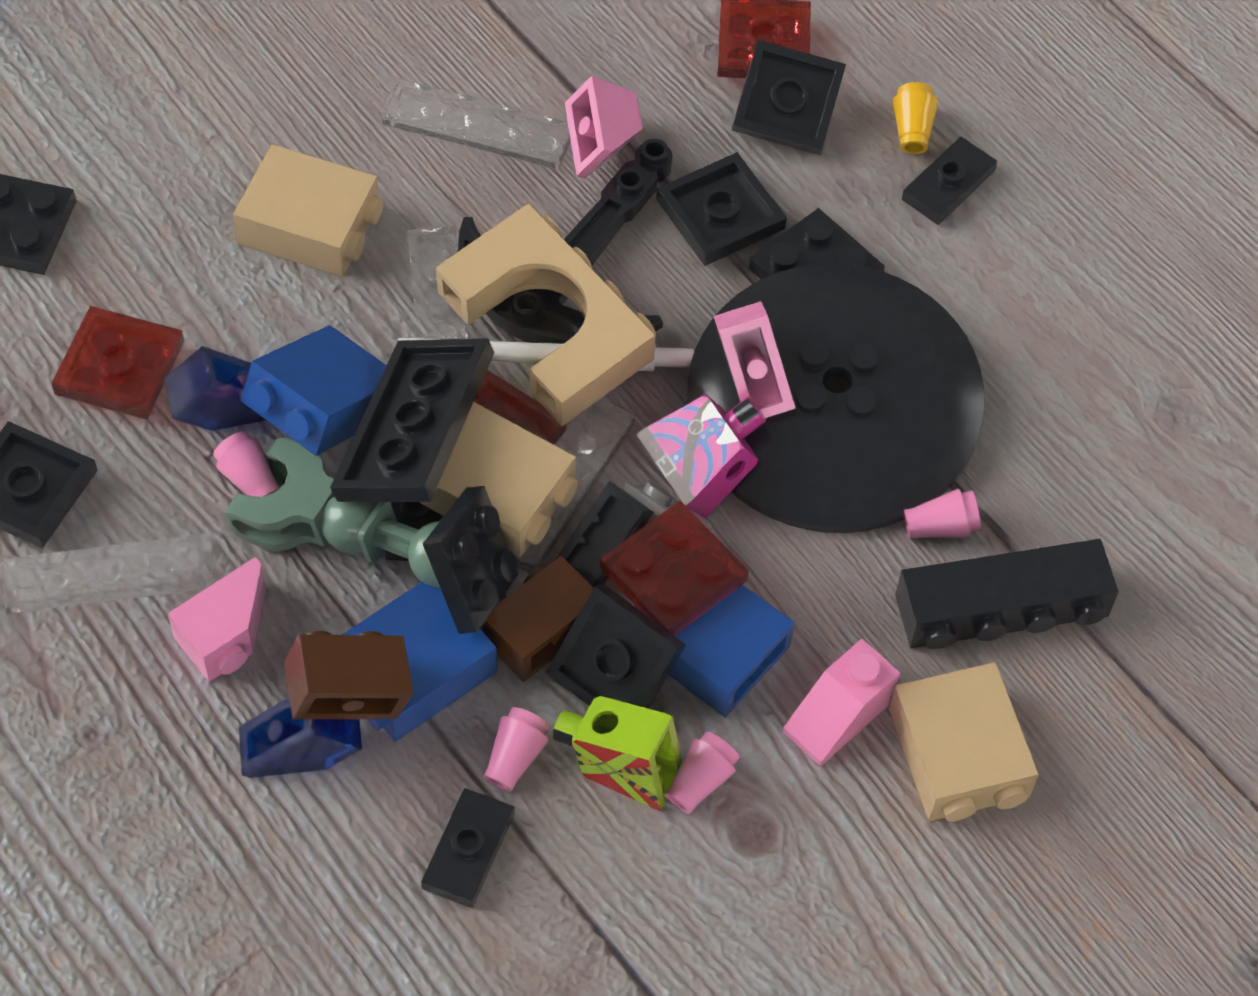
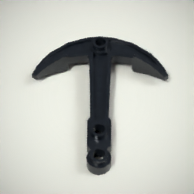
(619, 203)

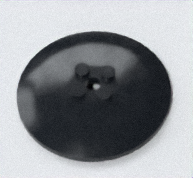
(886, 440)

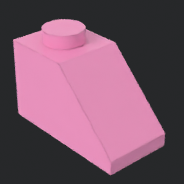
(600, 123)
(754, 358)
(222, 621)
(842, 702)

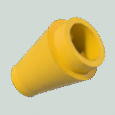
(914, 116)

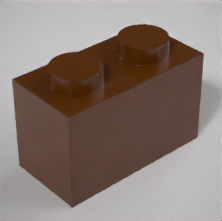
(537, 617)
(348, 676)

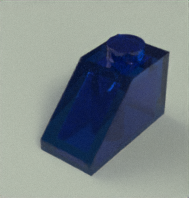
(209, 391)
(285, 745)

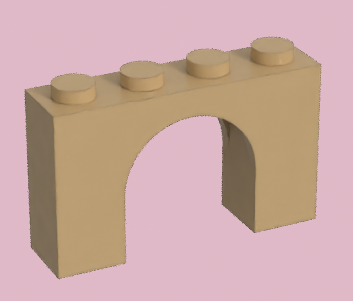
(531, 254)

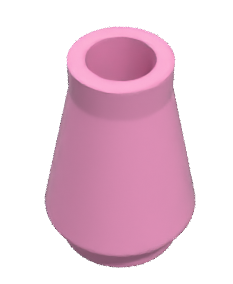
(245, 465)
(944, 517)
(516, 746)
(702, 771)

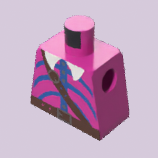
(704, 450)

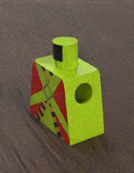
(624, 748)

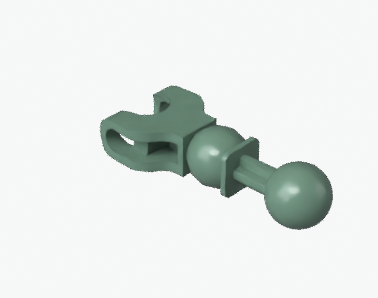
(309, 513)

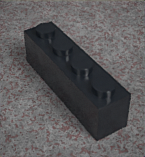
(1006, 594)

